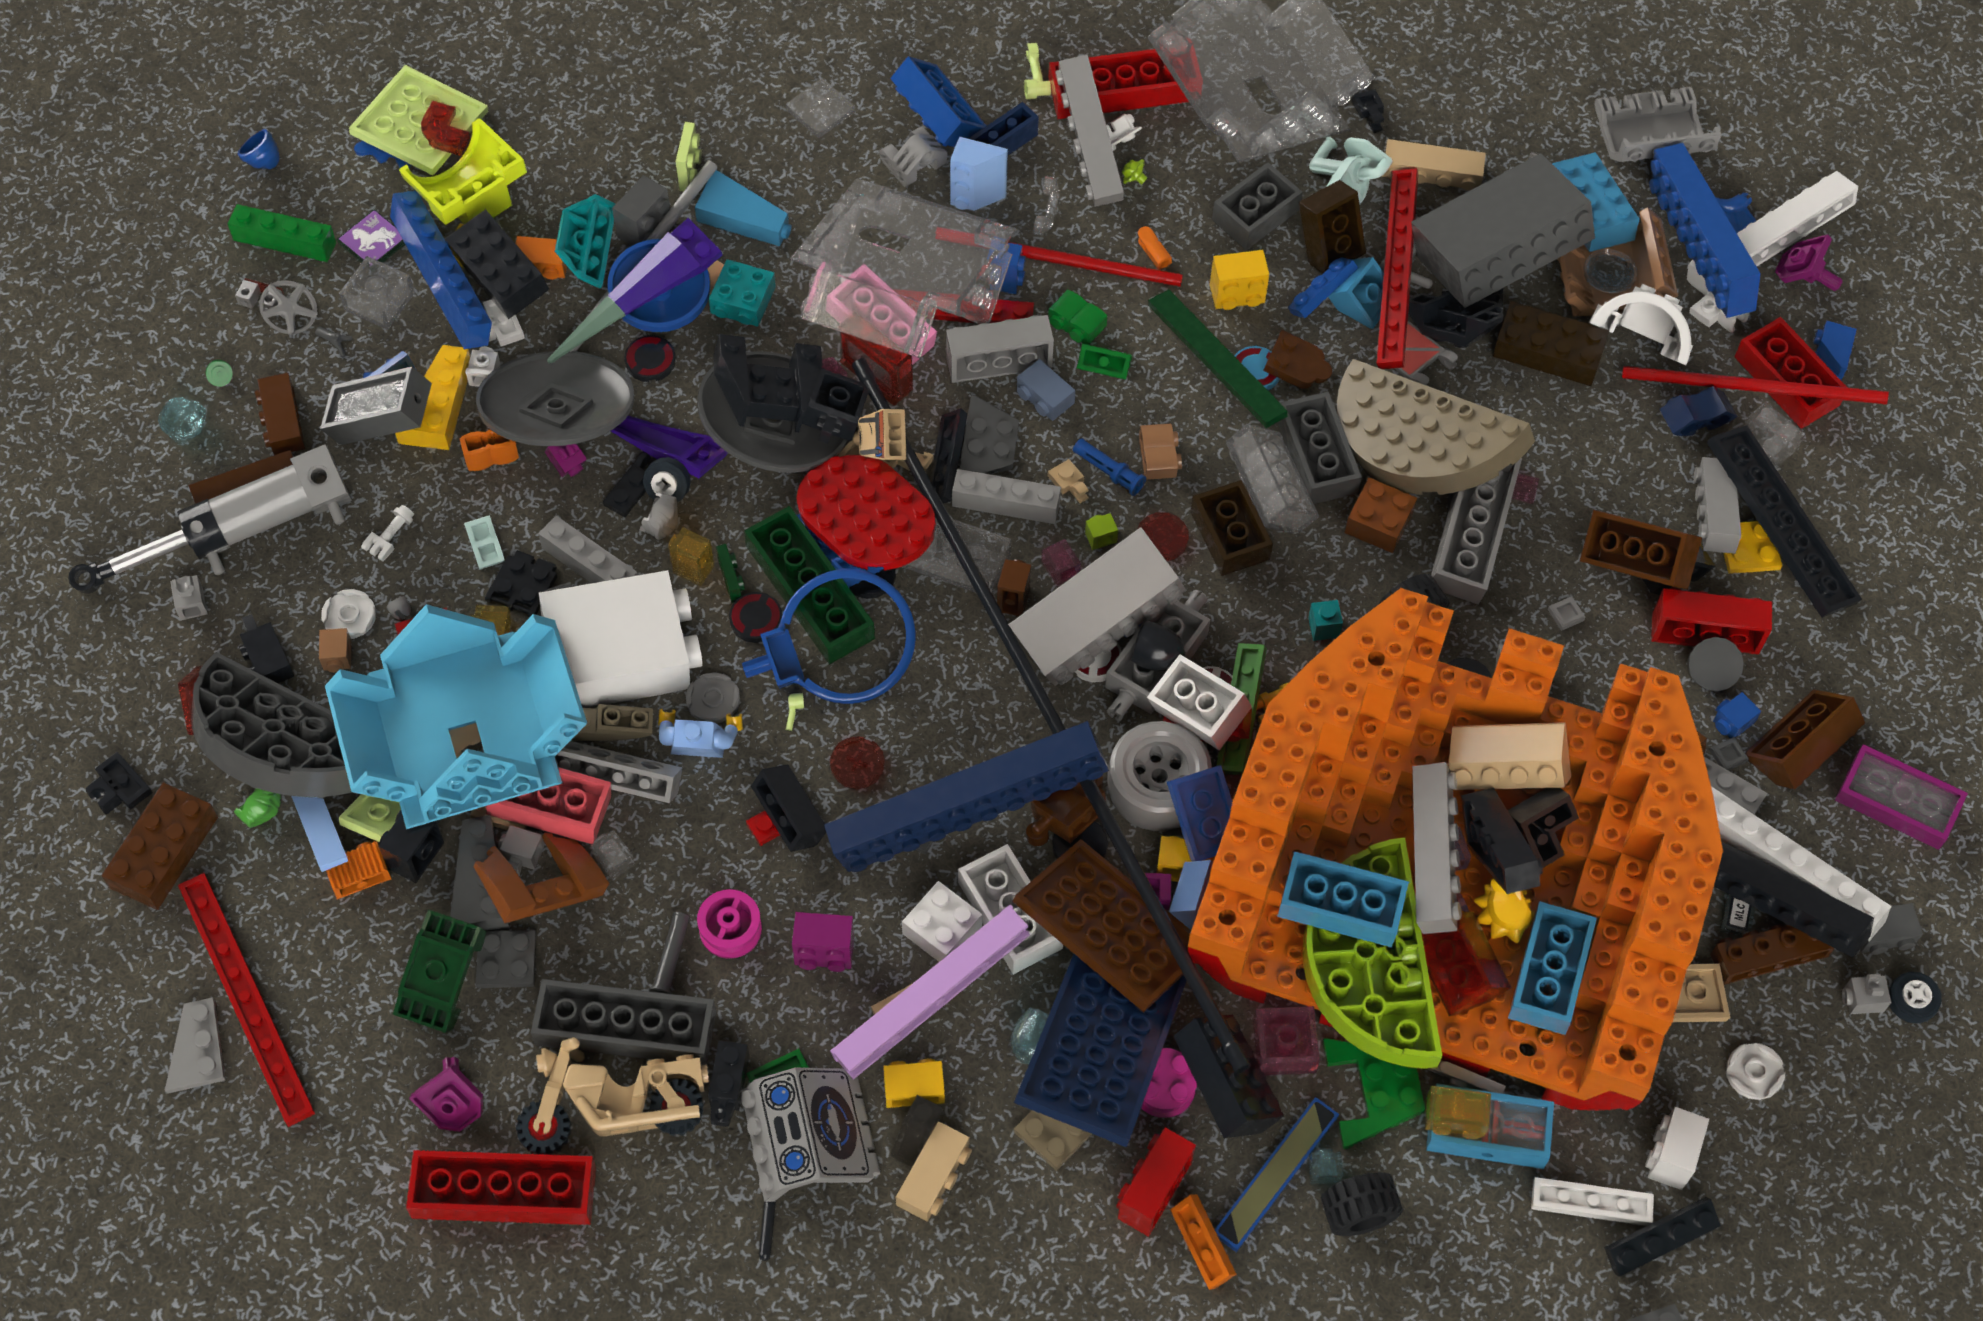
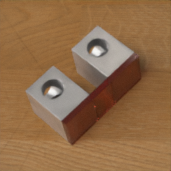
(250, 292)

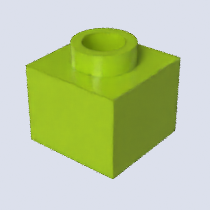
(1101, 531)

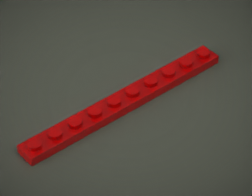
(1397, 269)
(246, 1000)

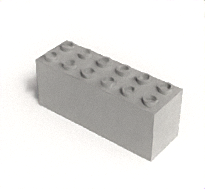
(1098, 607)

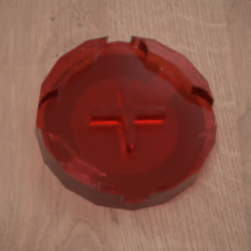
(857, 762)

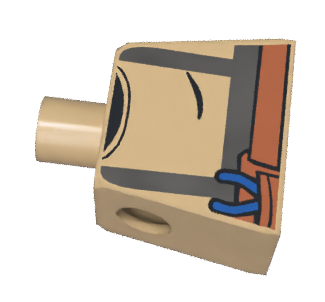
(882, 435)

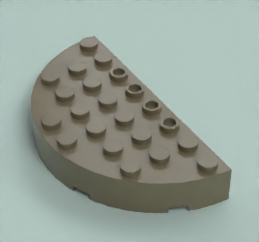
(1422, 435)

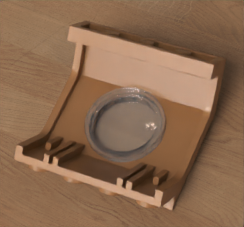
(1637, 262)

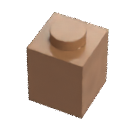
(335, 649)

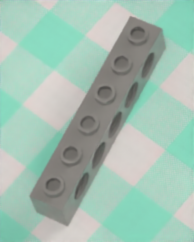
(624, 771)

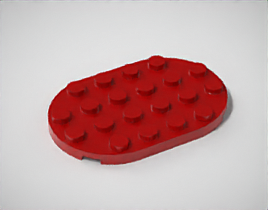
(866, 512)

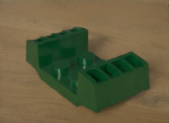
(437, 971)

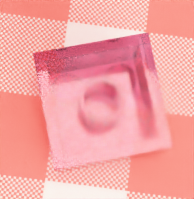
(1286, 1040)

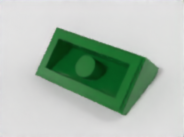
(1104, 361)

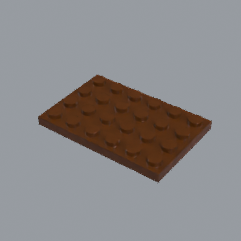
(1104, 923)

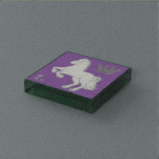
(372, 237)

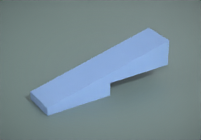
(320, 832)

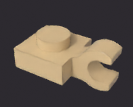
(1069, 479)

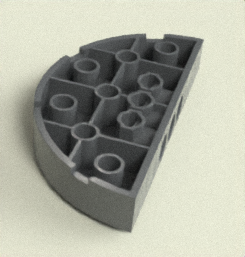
(266, 732)

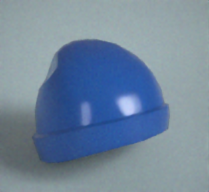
(260, 151)

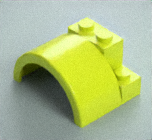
(474, 181)

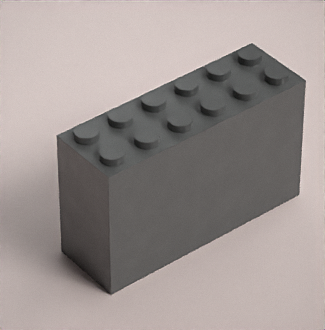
(1503, 230)

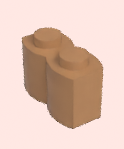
(1159, 451)

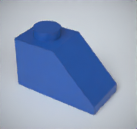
(1835, 346)

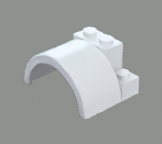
(1650, 317)

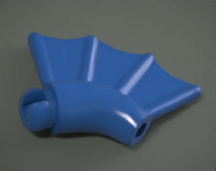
(1737, 211)

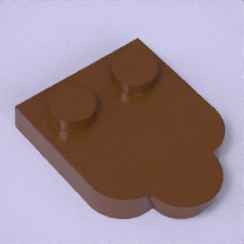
(1297, 361)

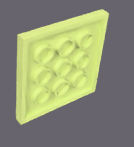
(396, 115)

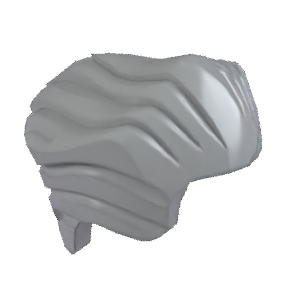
(662, 517)

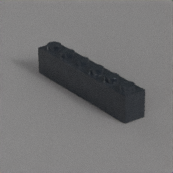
(1793, 901)

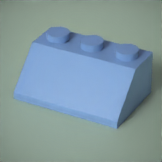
(977, 174)

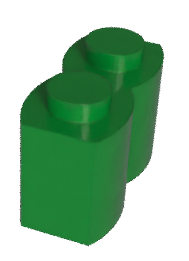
(1077, 317)

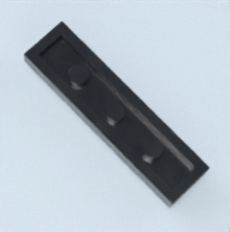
(948, 453)
(1662, 1236)

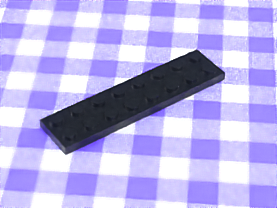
(1784, 521)

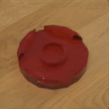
(1166, 533)

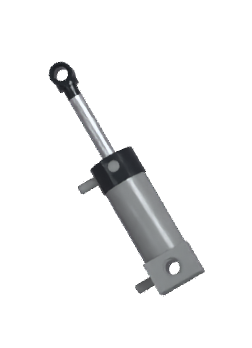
(237, 515)

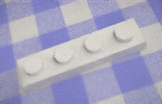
(1592, 1201)

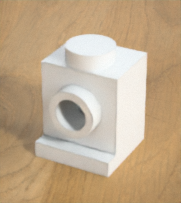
(481, 365)

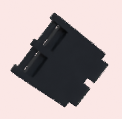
(522, 582)

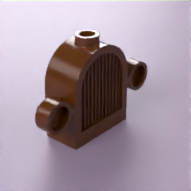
(1063, 813)

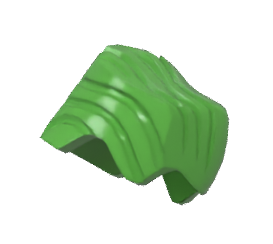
(259, 807)

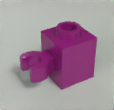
(566, 459)

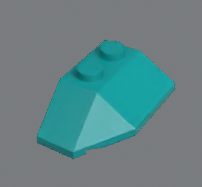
(586, 238)

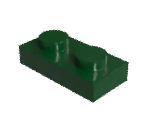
(727, 564)

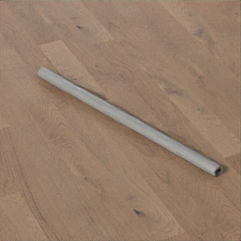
(676, 210)

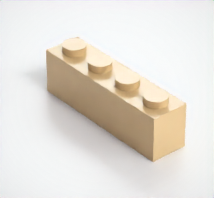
(1437, 164)

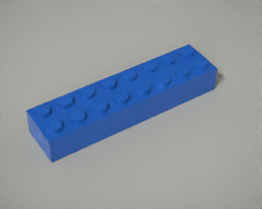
(1705, 230)

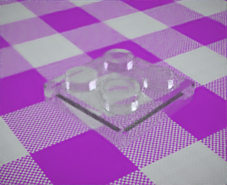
(820, 108)

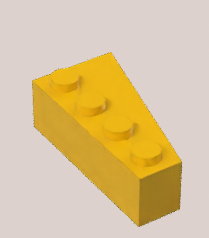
(443, 402)

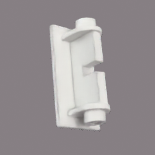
(1123, 130)

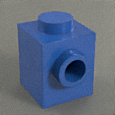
(1736, 715)

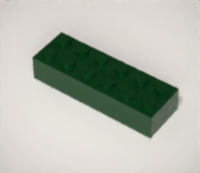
(792, 559)

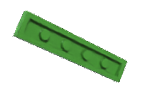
(1247, 679)

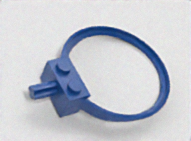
(783, 658)

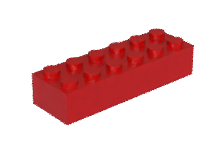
(1125, 82)
(501, 1187)

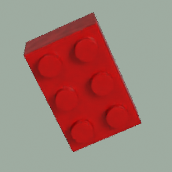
(1155, 1180)

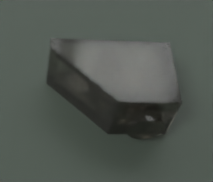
(916, 1130)

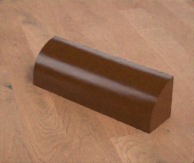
(238, 477)

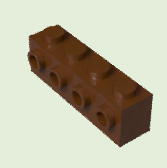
(1766, 952)

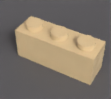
(934, 1172)

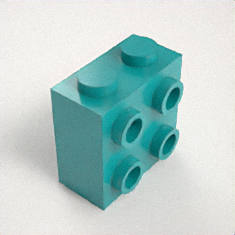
(742, 293)

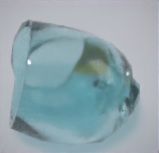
(1027, 1034)

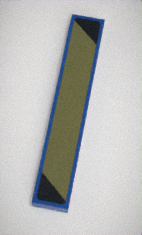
(1276, 1174)

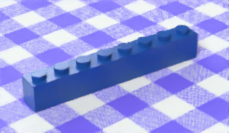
(440, 270)

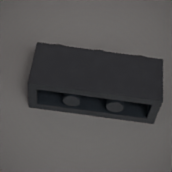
(789, 807)

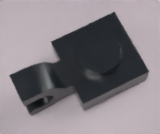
(1370, 105)

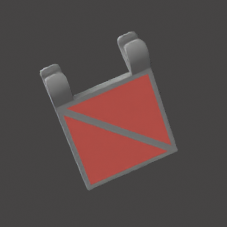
(1420, 353)

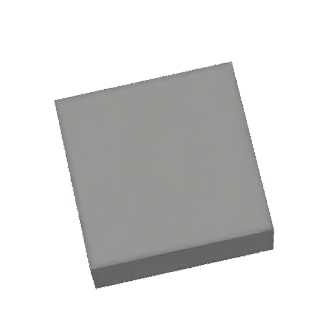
(1566, 613)

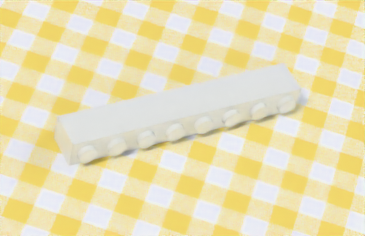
(1791, 221)
(1760, 840)

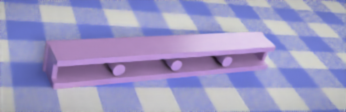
(930, 992)

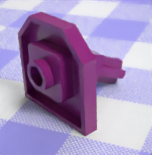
(1806, 262)
(449, 1098)

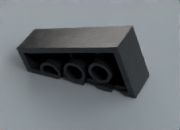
(1498, 842)

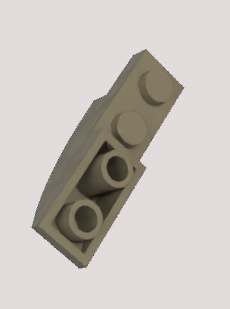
(615, 723)

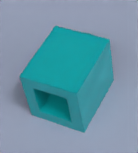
(1325, 620)

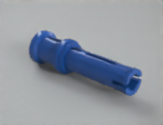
(1117, 471)

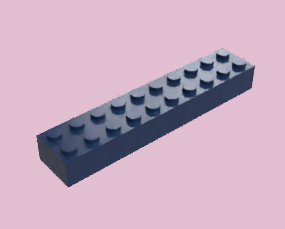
(967, 798)

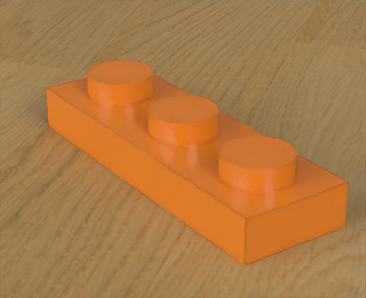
(1203, 1241)

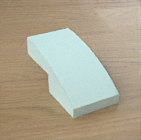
(484, 542)

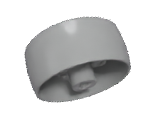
(1152, 805)

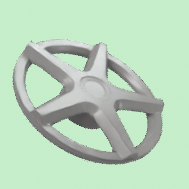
(288, 306)

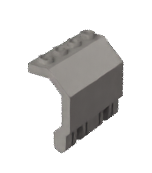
(1652, 124)

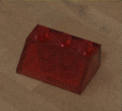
(1464, 966)

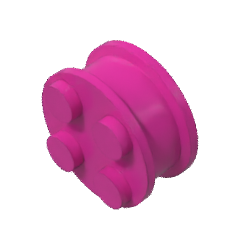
(729, 923)
(1170, 1087)

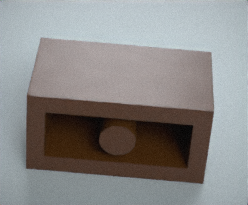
(1014, 587)

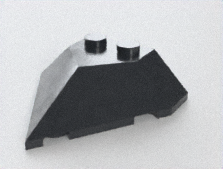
(1449, 321)

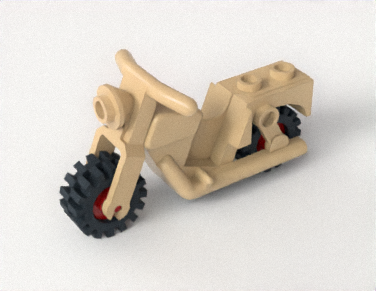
(605, 1104)

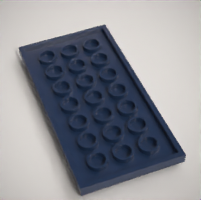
(1096, 1055)

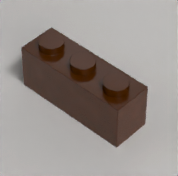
(279, 414)

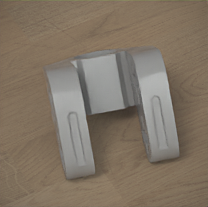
(915, 154)

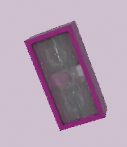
(1901, 797)

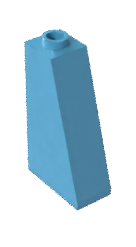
(741, 211)

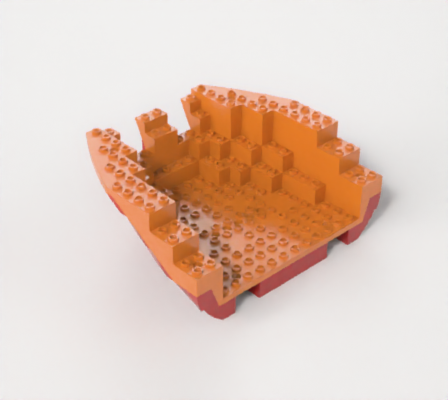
(1339, 777)

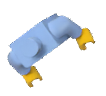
(697, 737)

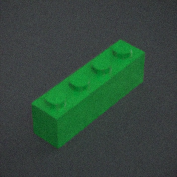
(282, 233)

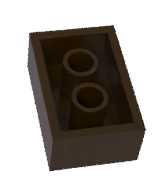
(1332, 225)
(1231, 527)

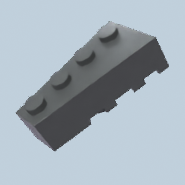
(470, 898)

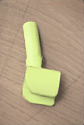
(795, 701)

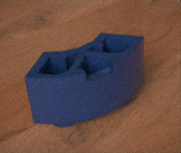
(1696, 411)

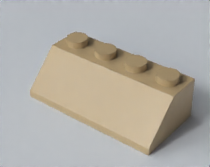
(1510, 756)

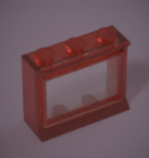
(889, 366)

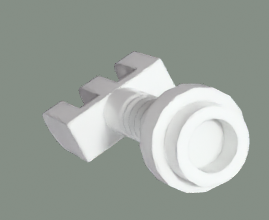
(403, 515)

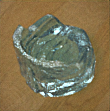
(182, 419)

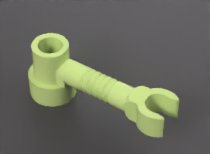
(1035, 86)

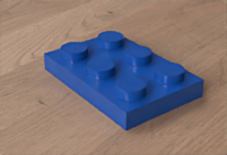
(1202, 810)

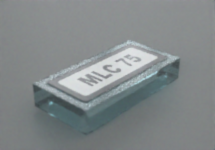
(1737, 917)

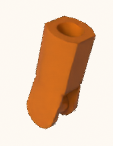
(1153, 248)

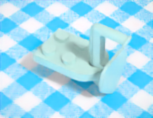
(1360, 166)

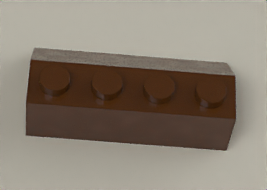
(1806, 737)

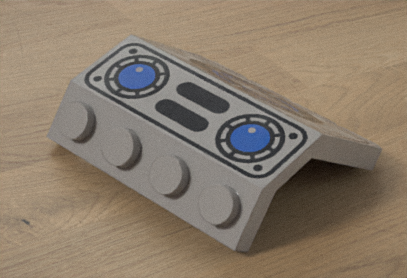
(808, 1130)

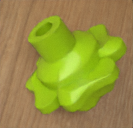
(1133, 171)

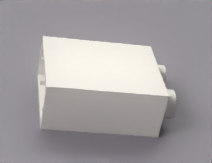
(624, 637)

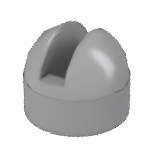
(399, 607)

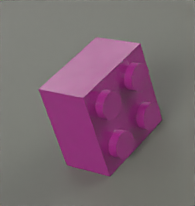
(823, 941)

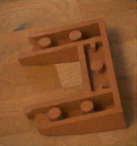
(514, 901)

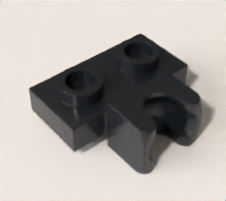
(117, 784)

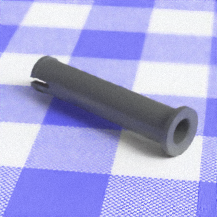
(670, 953)

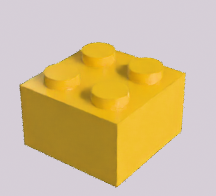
(1239, 279)

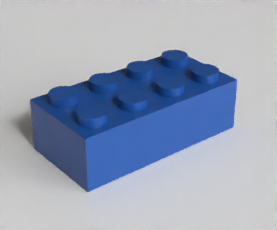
(936, 101)

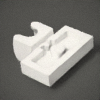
(1708, 313)
(504, 329)

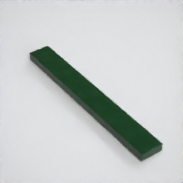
(1218, 359)

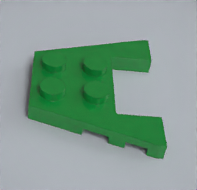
(1389, 1092)

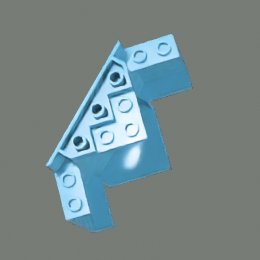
(445, 676)

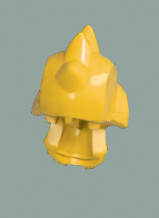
(1505, 912)

